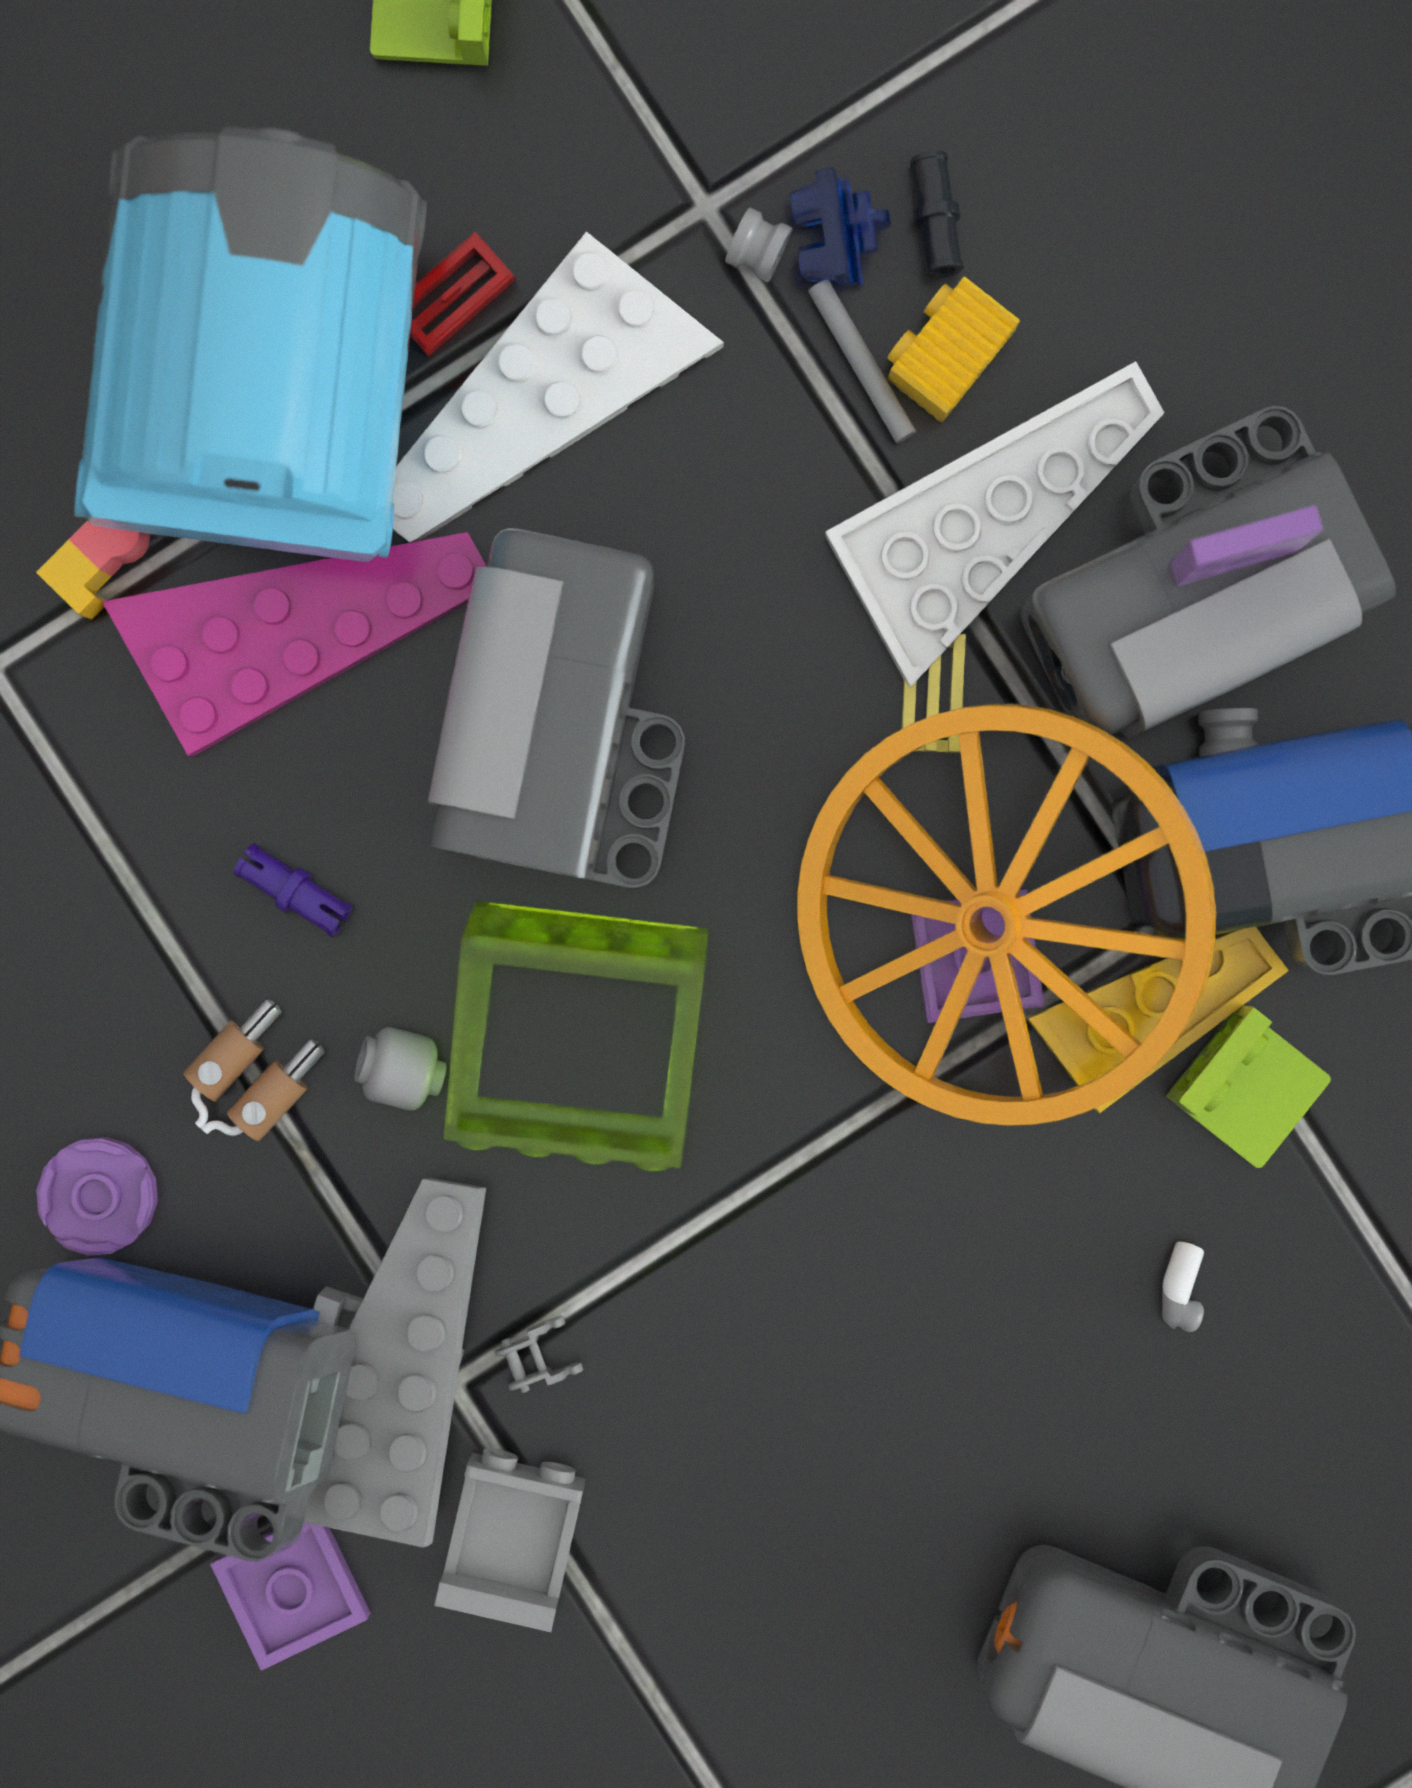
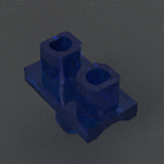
(831, 204)

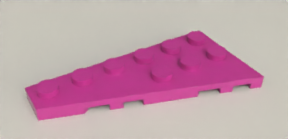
(263, 638)

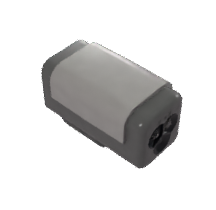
(1141, 650)
(541, 715)

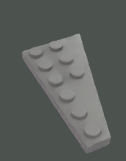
(405, 1373)

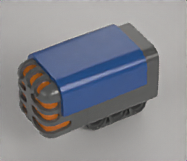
(183, 1388)

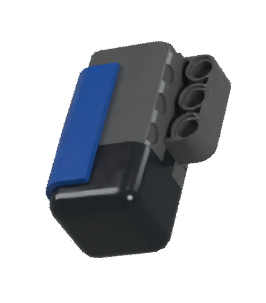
(1290, 835)

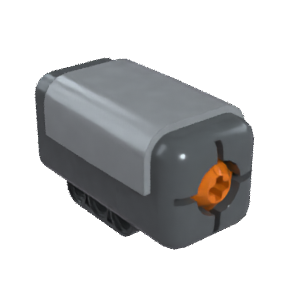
(1168, 1682)

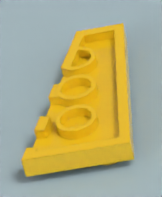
(1239, 971)

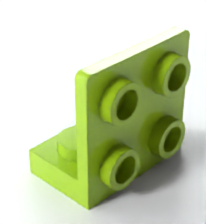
(431, 31)
(1249, 1086)

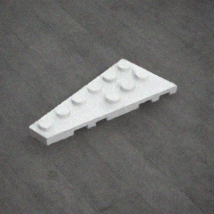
(559, 371)
(962, 533)

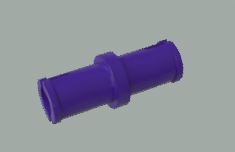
(293, 890)

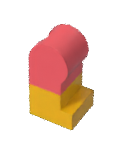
(89, 562)

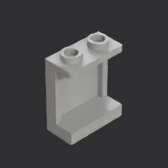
(511, 1540)

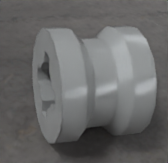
(758, 244)
(1227, 729)

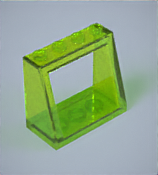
(579, 946)

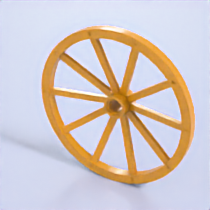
(971, 933)

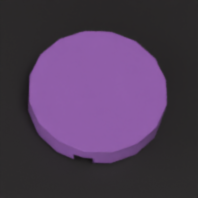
(97, 1195)

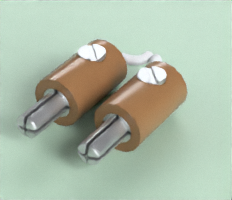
(229, 1057)

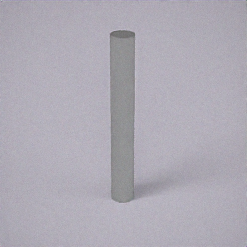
(862, 361)

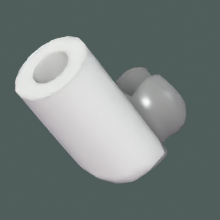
(1177, 1288)

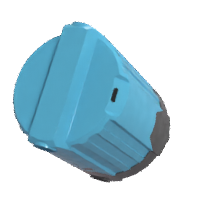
(251, 344)

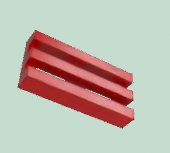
(469, 308)

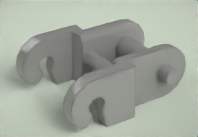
(521, 1379)

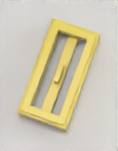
(952, 744)

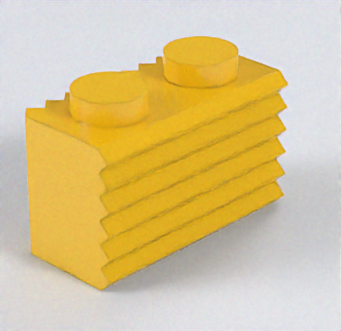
(951, 348)

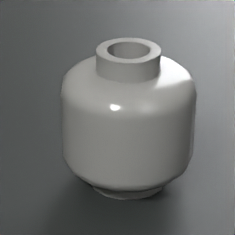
(399, 1068)

